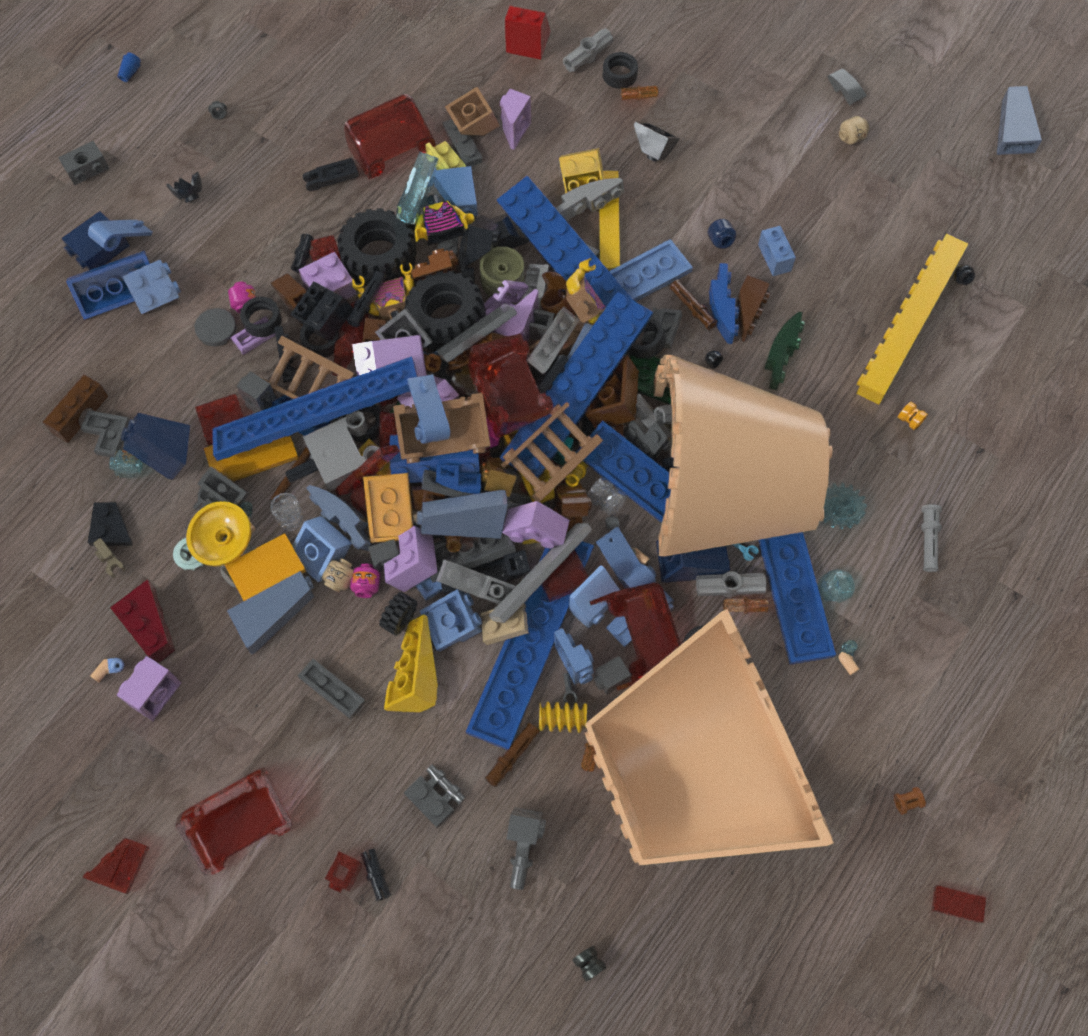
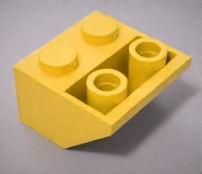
(581, 168)

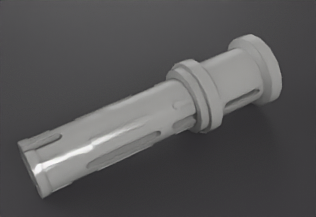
(931, 528)

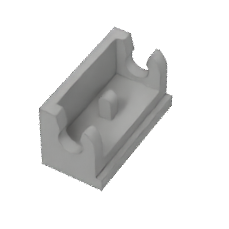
(535, 281)

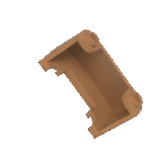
(466, 425)

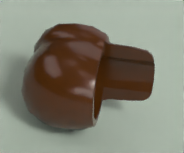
(554, 298)

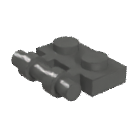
(429, 801)

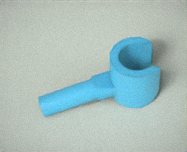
(744, 549)

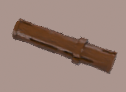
(707, 320)
(509, 758)

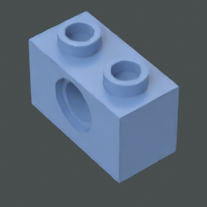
(776, 250)

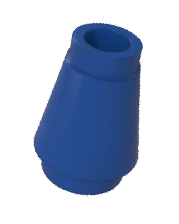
(129, 65)

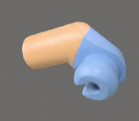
(107, 666)

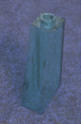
(417, 188)

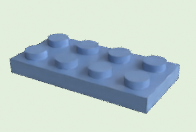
(652, 270)

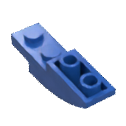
(723, 306)

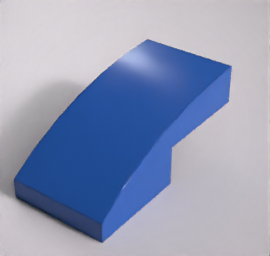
(465, 482)

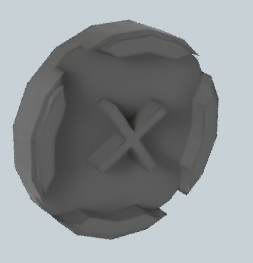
(215, 327)

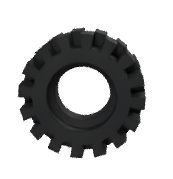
(398, 613)

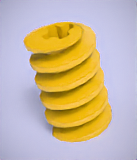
(562, 717)

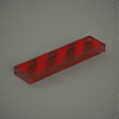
(368, 468)

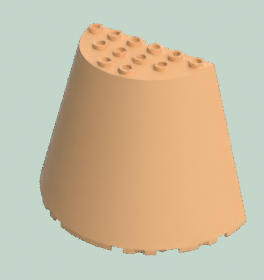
(741, 460)
(704, 758)

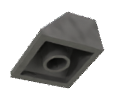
(403, 326)

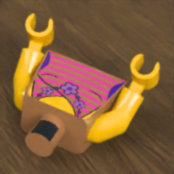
(582, 296)
(390, 297)

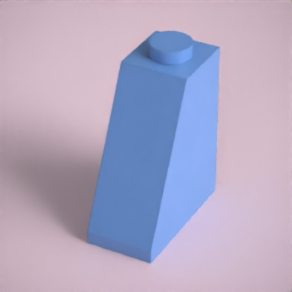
(457, 187)

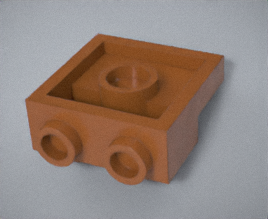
(439, 261)

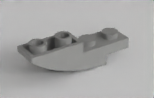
(591, 196)
(473, 582)

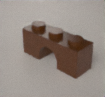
(65, 416)

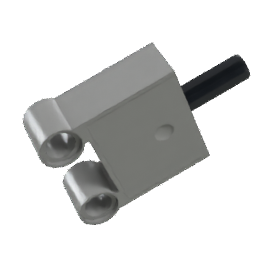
(334, 451)

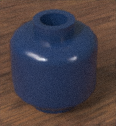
(722, 233)

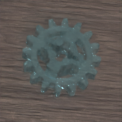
(845, 503)

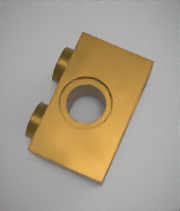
(496, 477)

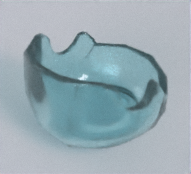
(836, 585)

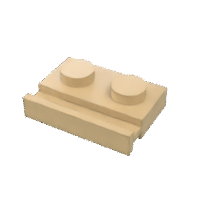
(497, 631)

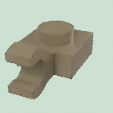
(105, 554)

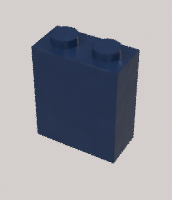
(87, 251)

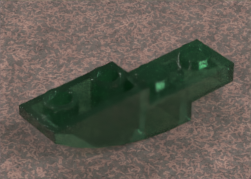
(783, 348)

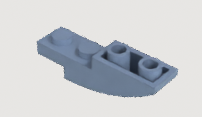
(342, 513)

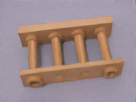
(307, 358)
(571, 457)

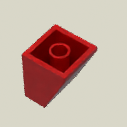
(526, 32)

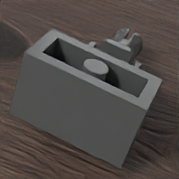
(217, 488)
(525, 828)

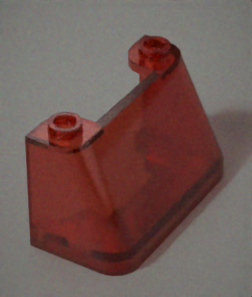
(386, 133)
(507, 384)
(233, 820)

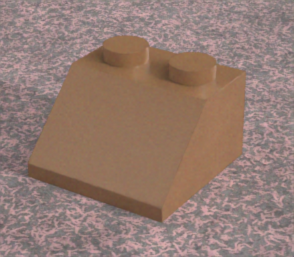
(472, 114)

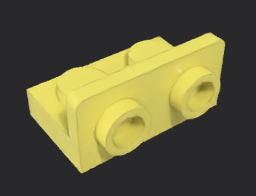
(447, 157)

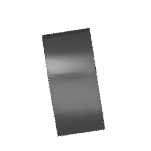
(844, 82)

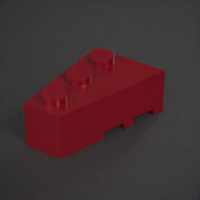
(145, 621)

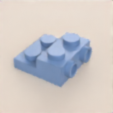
(152, 286)
(452, 619)
(576, 660)

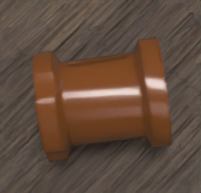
(432, 362)
(916, 797)

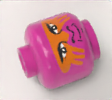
(240, 294)
(365, 581)

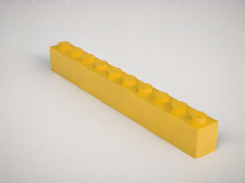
(911, 320)

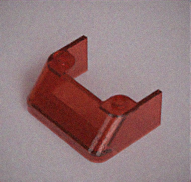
(648, 625)

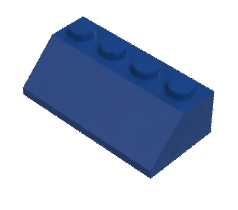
(104, 286)
(466, 460)

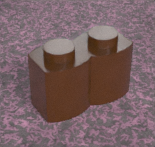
(571, 500)

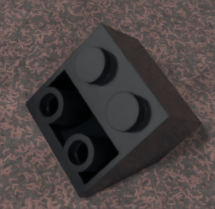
(322, 311)

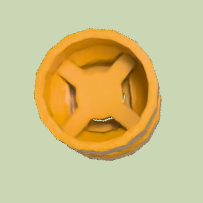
(908, 413)

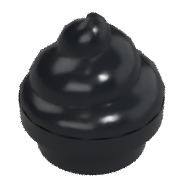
(964, 274)

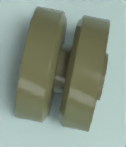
(500, 265)

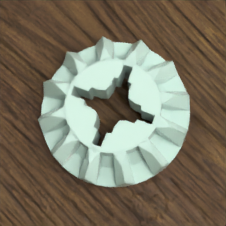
(182, 558)

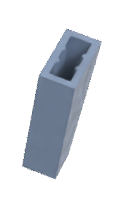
(1018, 123)
(465, 515)
(270, 610)

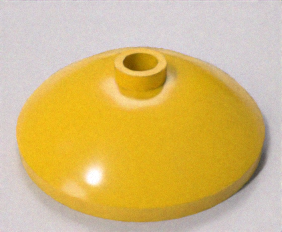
(210, 526)

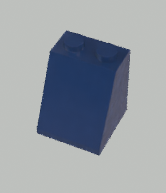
(157, 443)
(692, 564)

